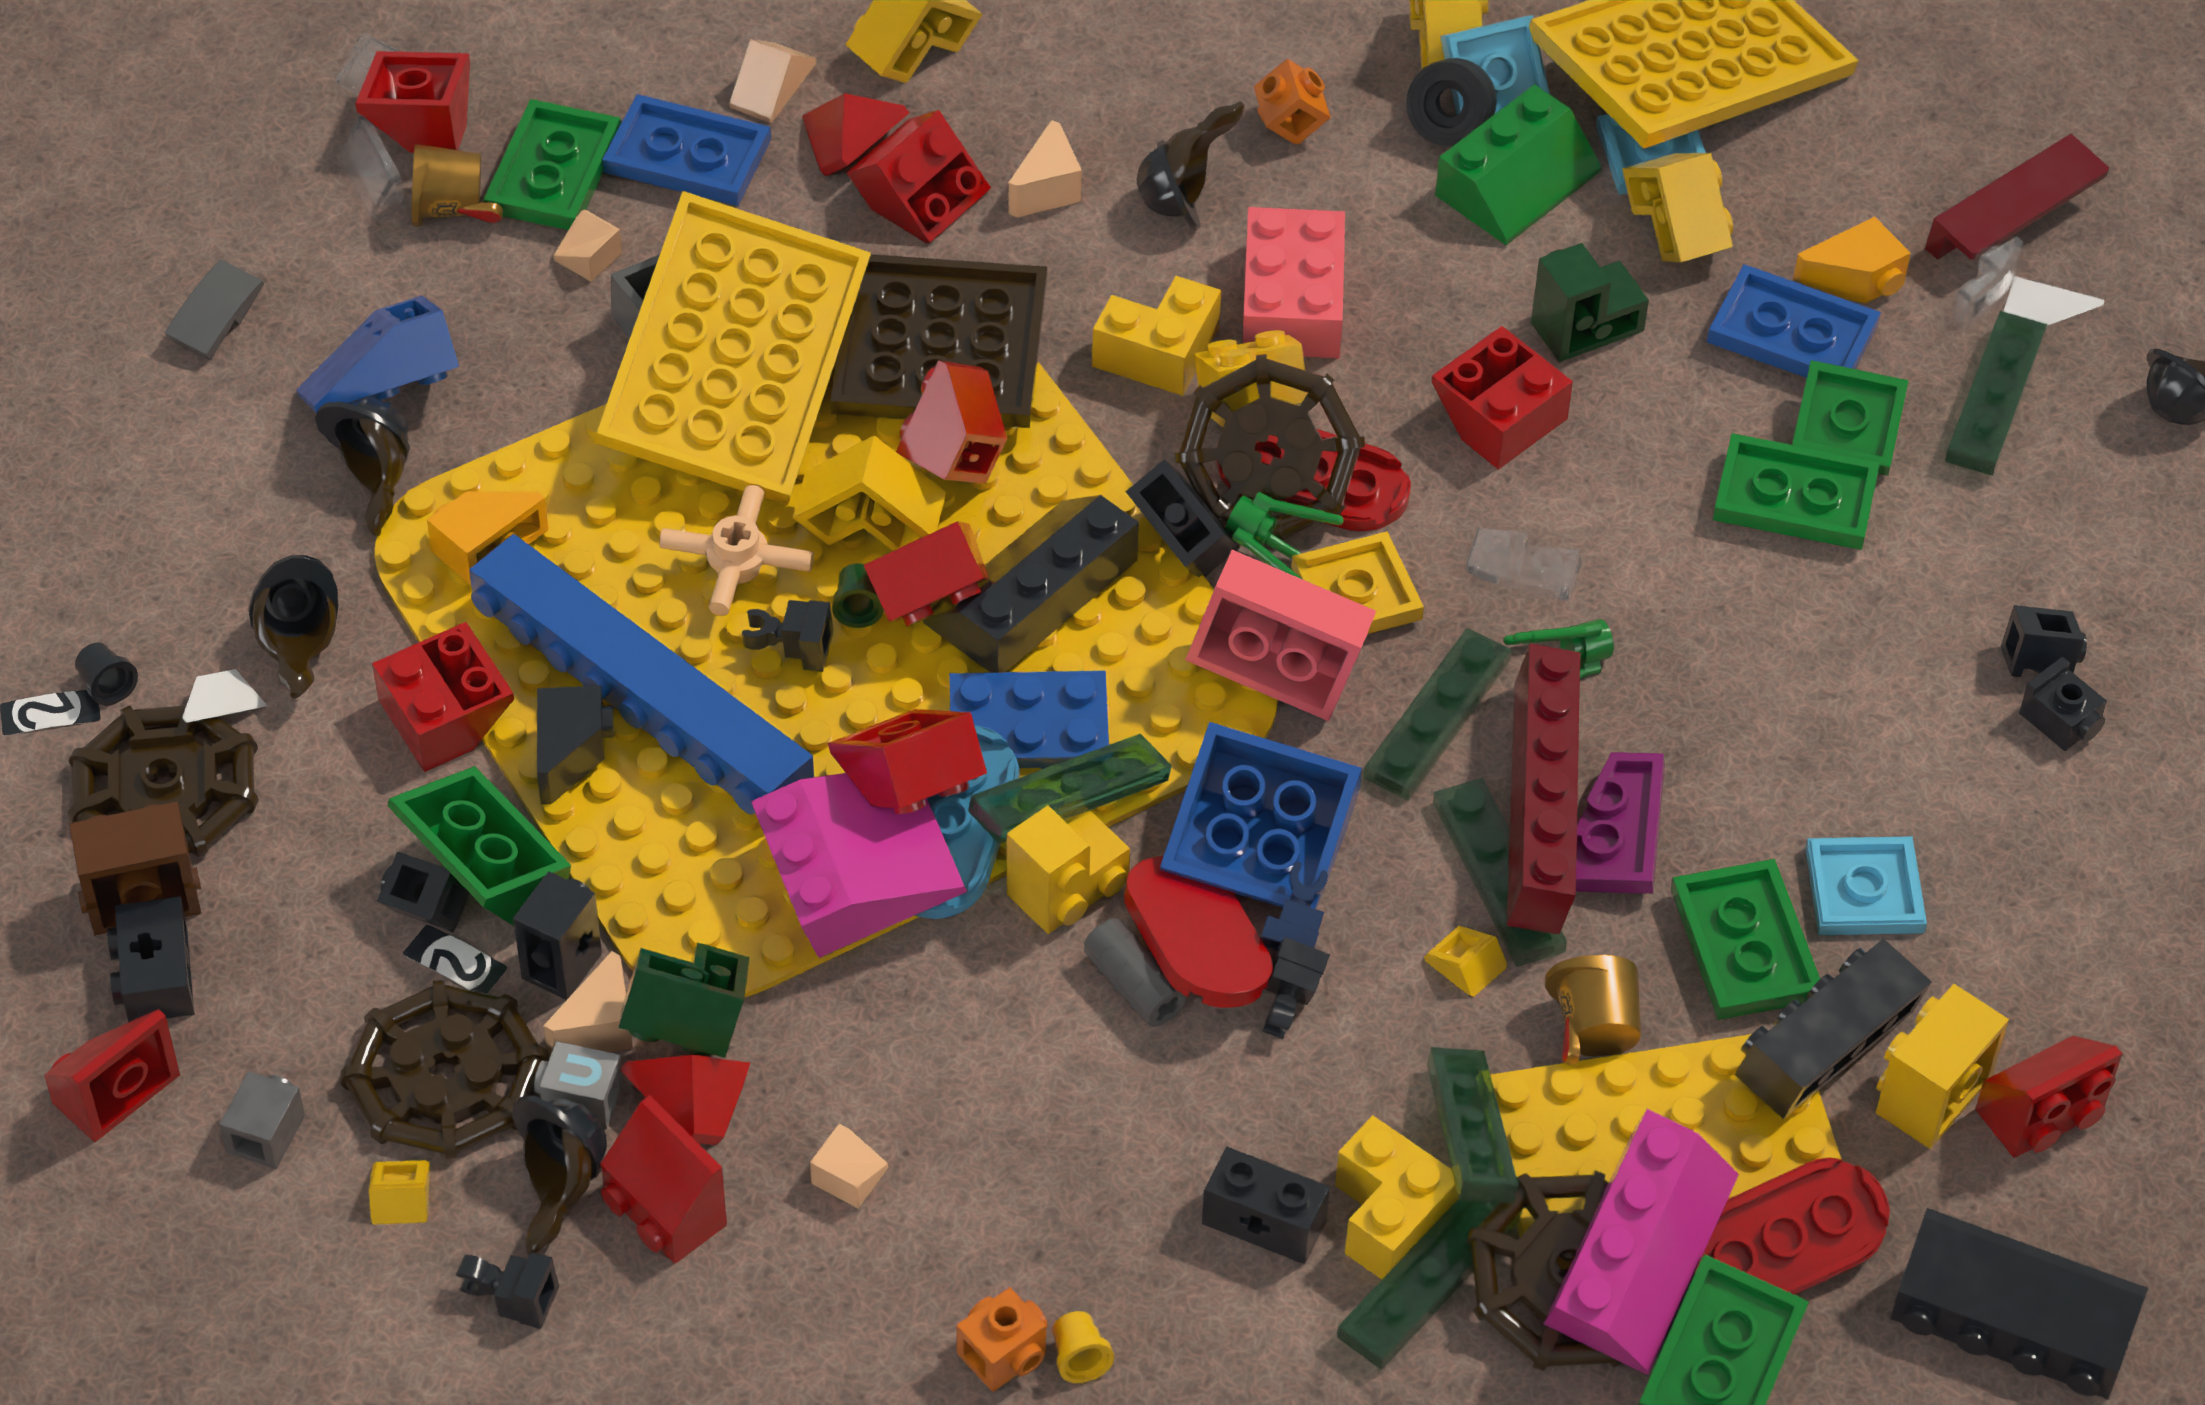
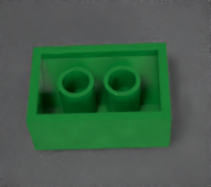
(1517, 165)
(480, 839)

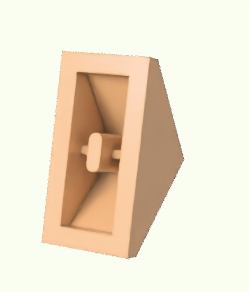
(769, 79)
(1047, 176)
(593, 1012)

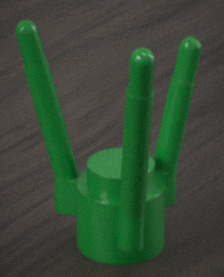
(1253, 526)
(1589, 638)

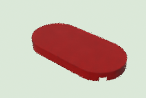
(1372, 491)
(1198, 936)
(1803, 1225)

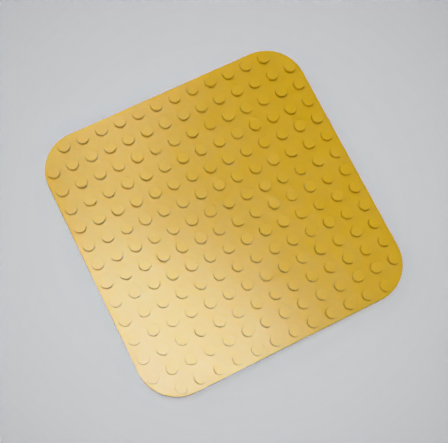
(642, 827)

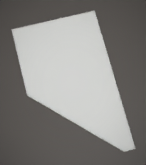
(2046, 302)
(220, 695)

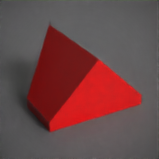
(848, 127)
(692, 1090)

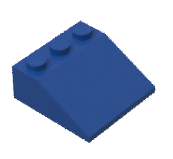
(1257, 813)

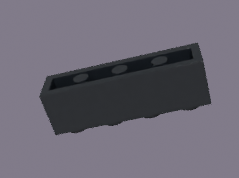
(1831, 1027)

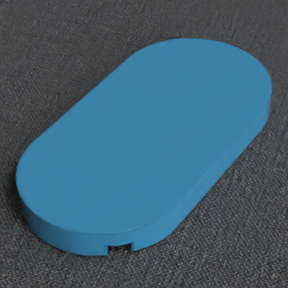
(967, 840)

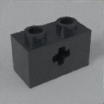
(1182, 519)
(558, 935)
(152, 959)
(1265, 1205)

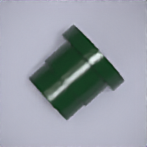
(855, 599)

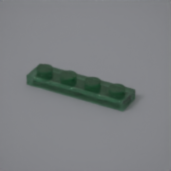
(1996, 393)
(1437, 714)
(1072, 785)
(1484, 849)
(1472, 1125)
(1416, 1285)

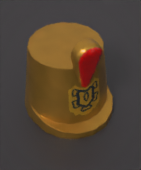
(448, 186)
(1597, 1005)

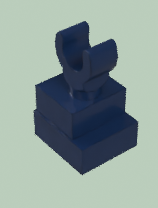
(1297, 918)

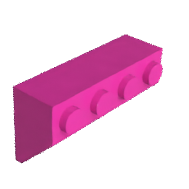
(1643, 1242)

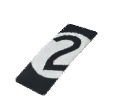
(48, 712)
(455, 959)

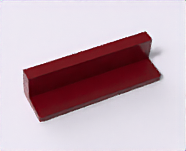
(2016, 199)

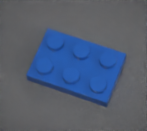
(687, 149)
(1790, 323)
(1038, 713)

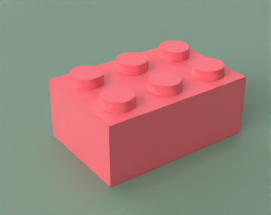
(1295, 277)
(1280, 635)

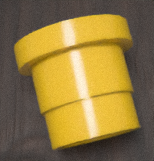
(1080, 1348)

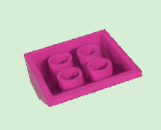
(852, 862)

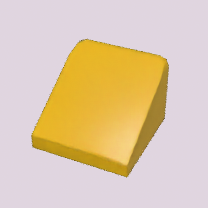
(1468, 959)
(399, 1192)

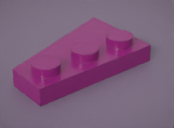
(1621, 826)

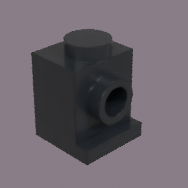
(2041, 637)
(2063, 706)
(423, 892)

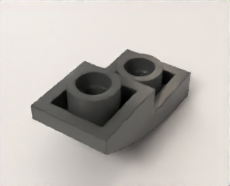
(213, 307)

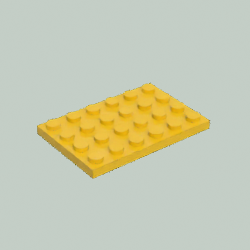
(1689, 62)
(733, 348)
(1583, 1114)

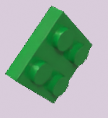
(1851, 413)

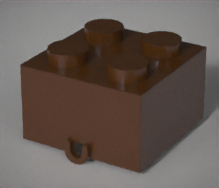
(133, 860)

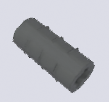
(1133, 972)

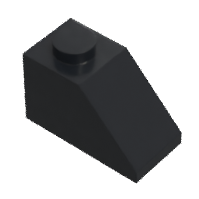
(569, 737)

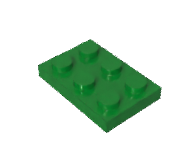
(552, 164)
(1796, 491)
(1745, 938)
(1725, 1340)

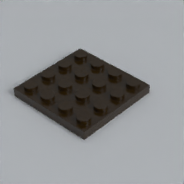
(942, 311)

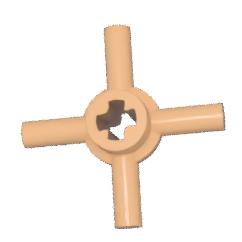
(736, 550)

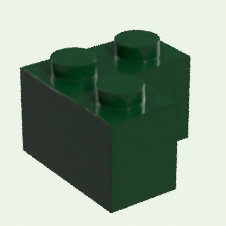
(1584, 304)
(686, 1000)

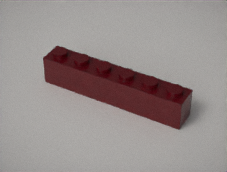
(1544, 790)

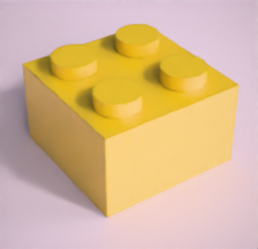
(1940, 1064)

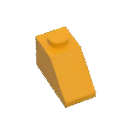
(1855, 263)
(480, 521)

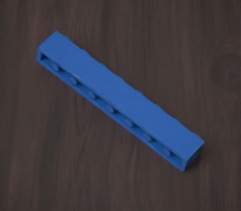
(636, 674)

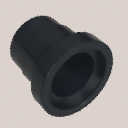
(106, 674)

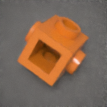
(1292, 101)
(1002, 1338)

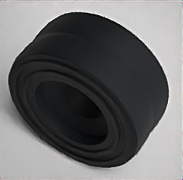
(1425, 93)

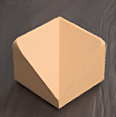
(589, 246)
(847, 1167)

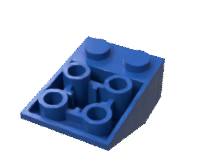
(385, 352)

